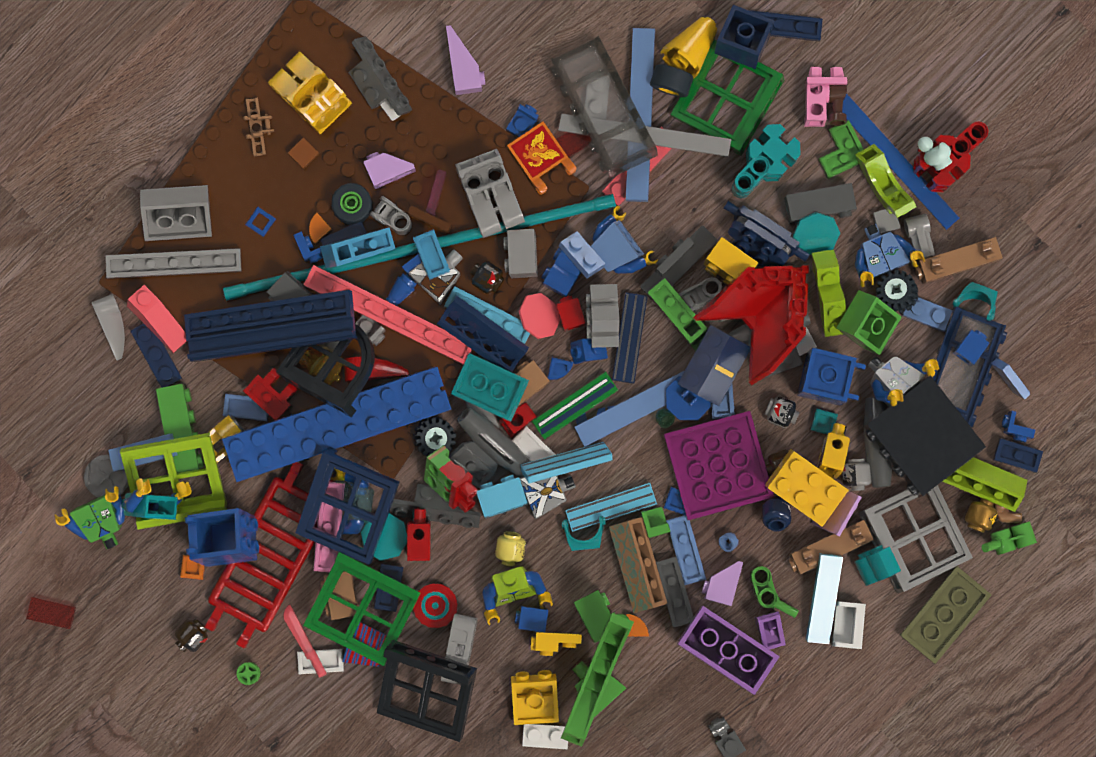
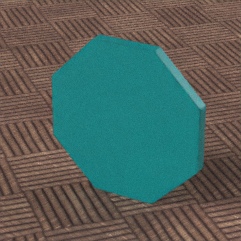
(816, 233)
(392, 538)

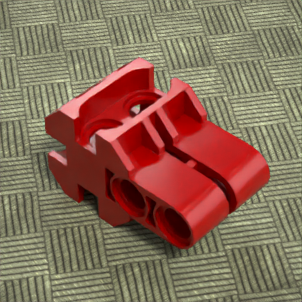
(960, 161)

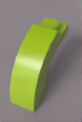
(882, 181)

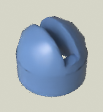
(724, 544)

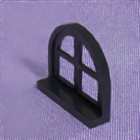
(315, 385)

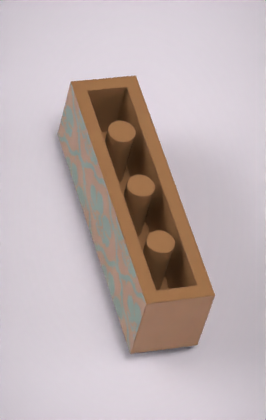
(638, 565)

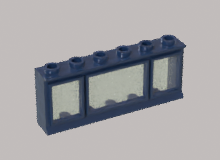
(956, 378)

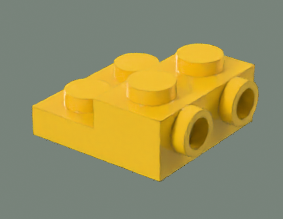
(548, 642)
(534, 698)

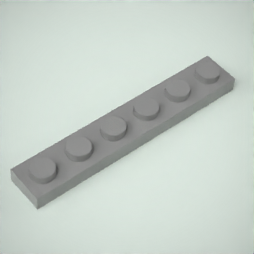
(173, 263)

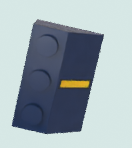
(714, 365)

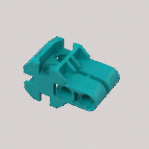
(768, 158)

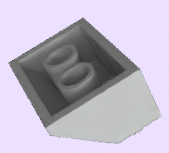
(175, 213)

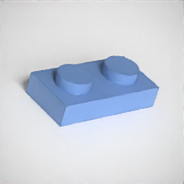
(582, 254)
(929, 314)

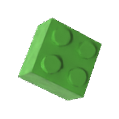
(869, 322)
(594, 613)

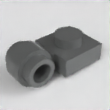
(729, 743)

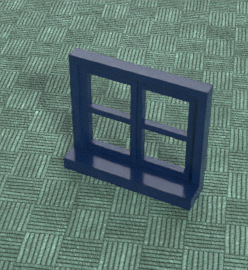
(317, 495)

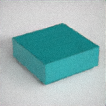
(823, 421)

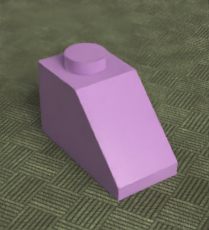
(386, 168)
(723, 584)

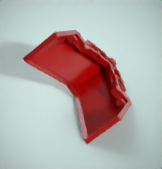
(772, 306)

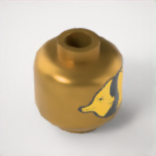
(981, 515)

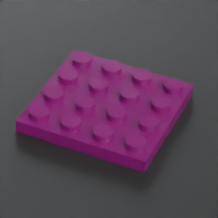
(718, 465)

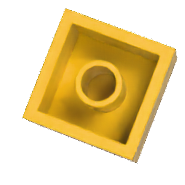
(727, 261)

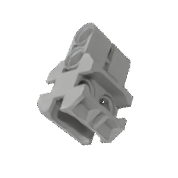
(500, 190)

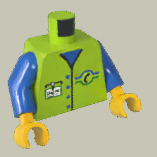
(510, 587)

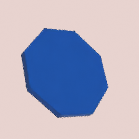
(684, 403)

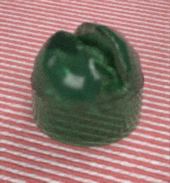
(664, 418)

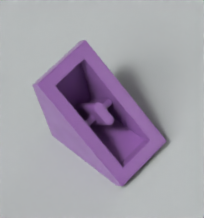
(770, 630)

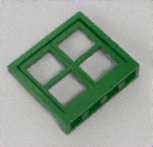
(754, 111)
(376, 580)

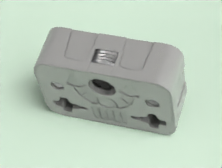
(461, 640)

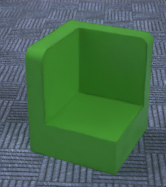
(655, 522)

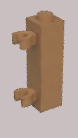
(958, 261)
(850, 539)

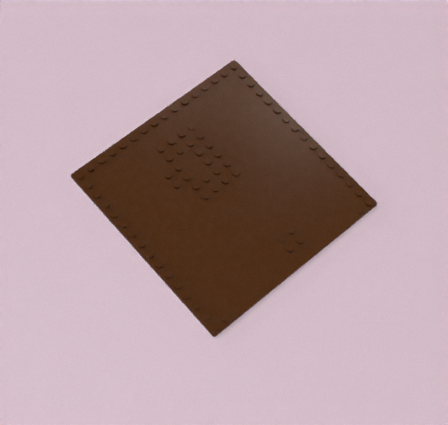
(431, 137)

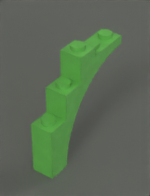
(596, 678)

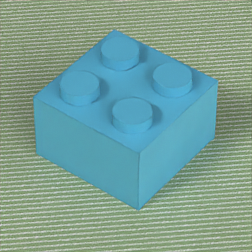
(502, 496)

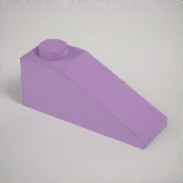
(464, 67)

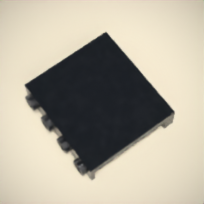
(924, 437)

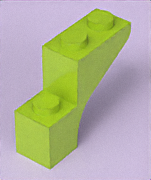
(829, 291)

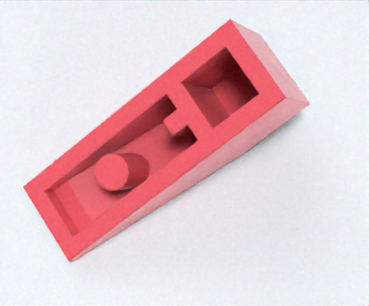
(157, 318)

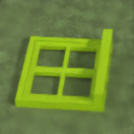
(189, 506)

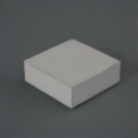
(885, 221)

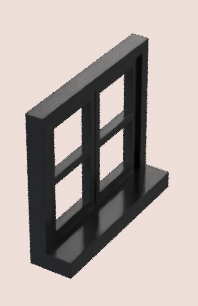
(432, 664)

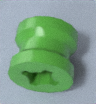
(244, 673)

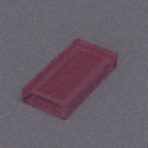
(436, 192)

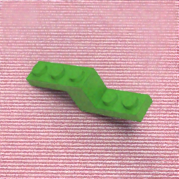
(678, 313)

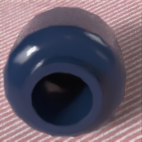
(776, 514)

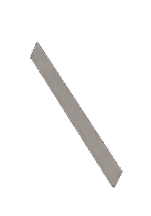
(666, 138)

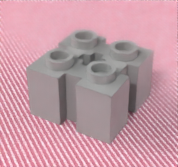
(603, 315)

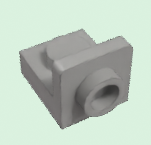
(372, 329)

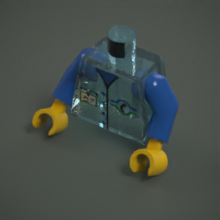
(363, 500)

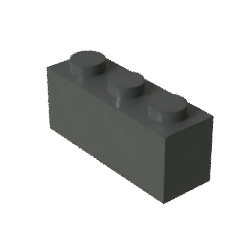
(829, 201)

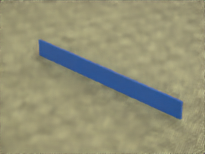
(899, 164)

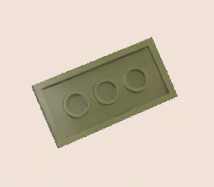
(945, 615)

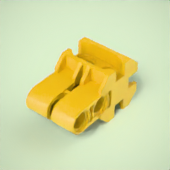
(310, 92)

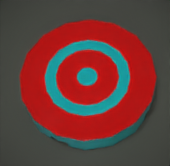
(435, 605)

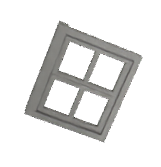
(903, 580)

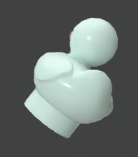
(937, 156)

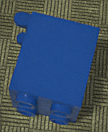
(828, 377)
(222, 537)

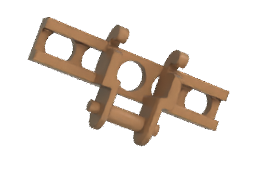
(256, 134)

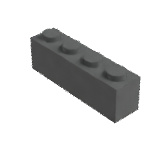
(289, 287)

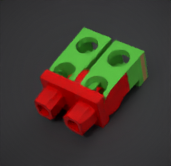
(450, 480)

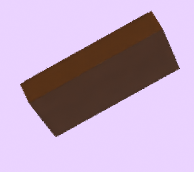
(429, 220)

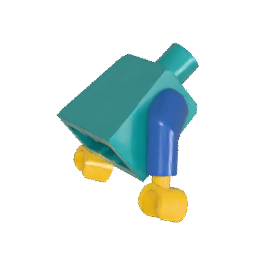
(153, 506)

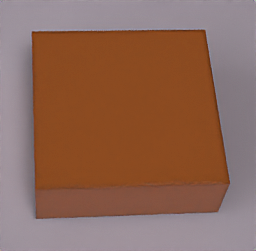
(303, 153)

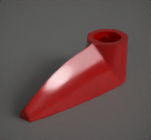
(381, 370)

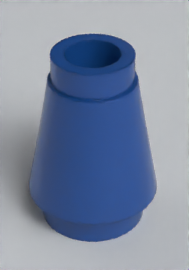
(401, 289)

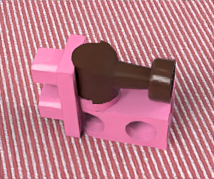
(825, 90)

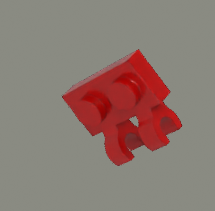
(268, 398)

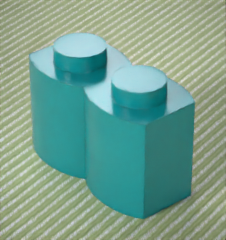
(877, 564)

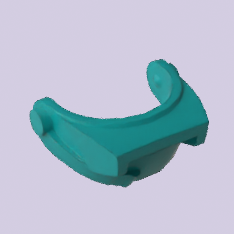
(979, 292)
(593, 543)

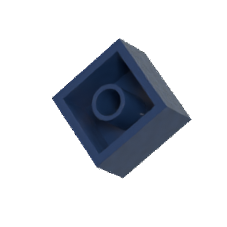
(744, 36)

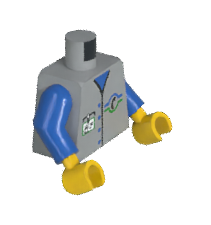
(898, 377)

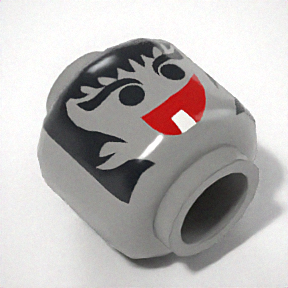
(781, 412)
(856, 474)

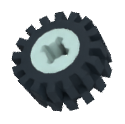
(902, 297)
(426, 438)

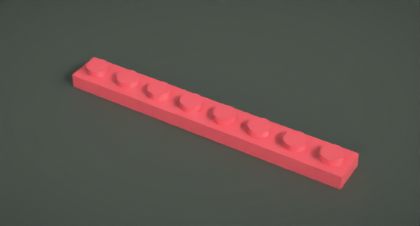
(391, 315)

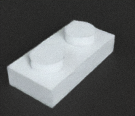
(544, 736)

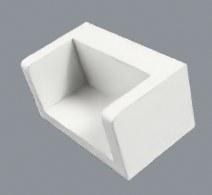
(848, 625)

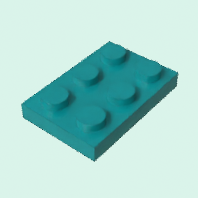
(490, 387)

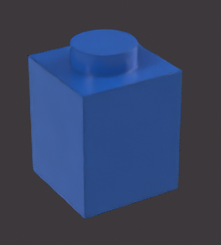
(971, 347)
(531, 619)

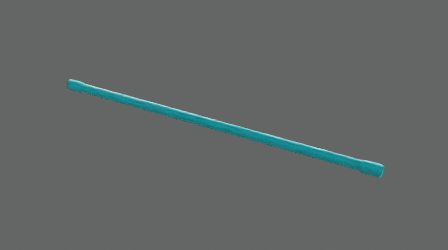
(595, 204)

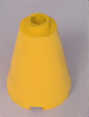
(691, 46)

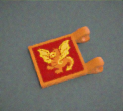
(539, 153)

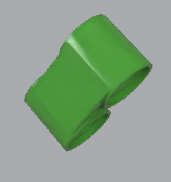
(1009, 539)
(768, 586)

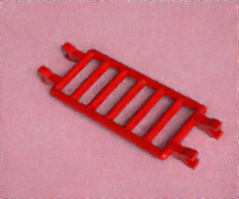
(294, 567)

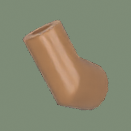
(1006, 516)

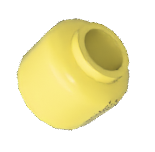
(510, 548)

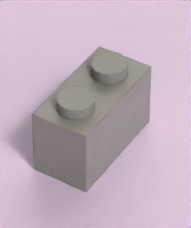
(521, 253)

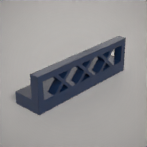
(484, 332)

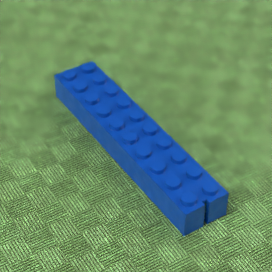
(323, 426)

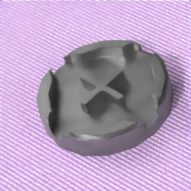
(100, 476)

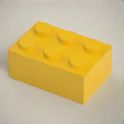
(806, 487)

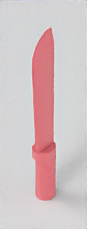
(302, 639)

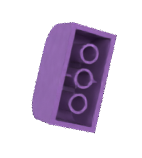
(727, 650)

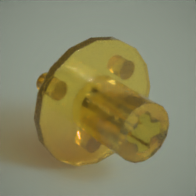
(314, 362)

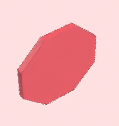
(539, 315)

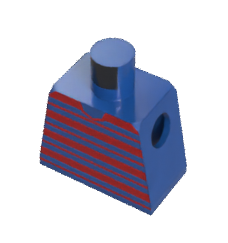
(369, 637)

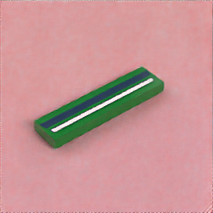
(575, 405)

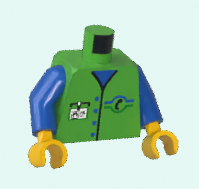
(96, 519)

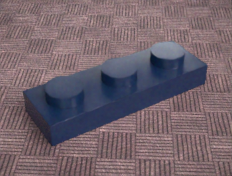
(156, 356)

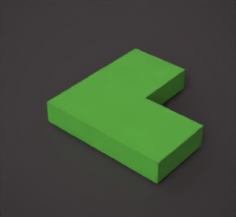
(844, 157)

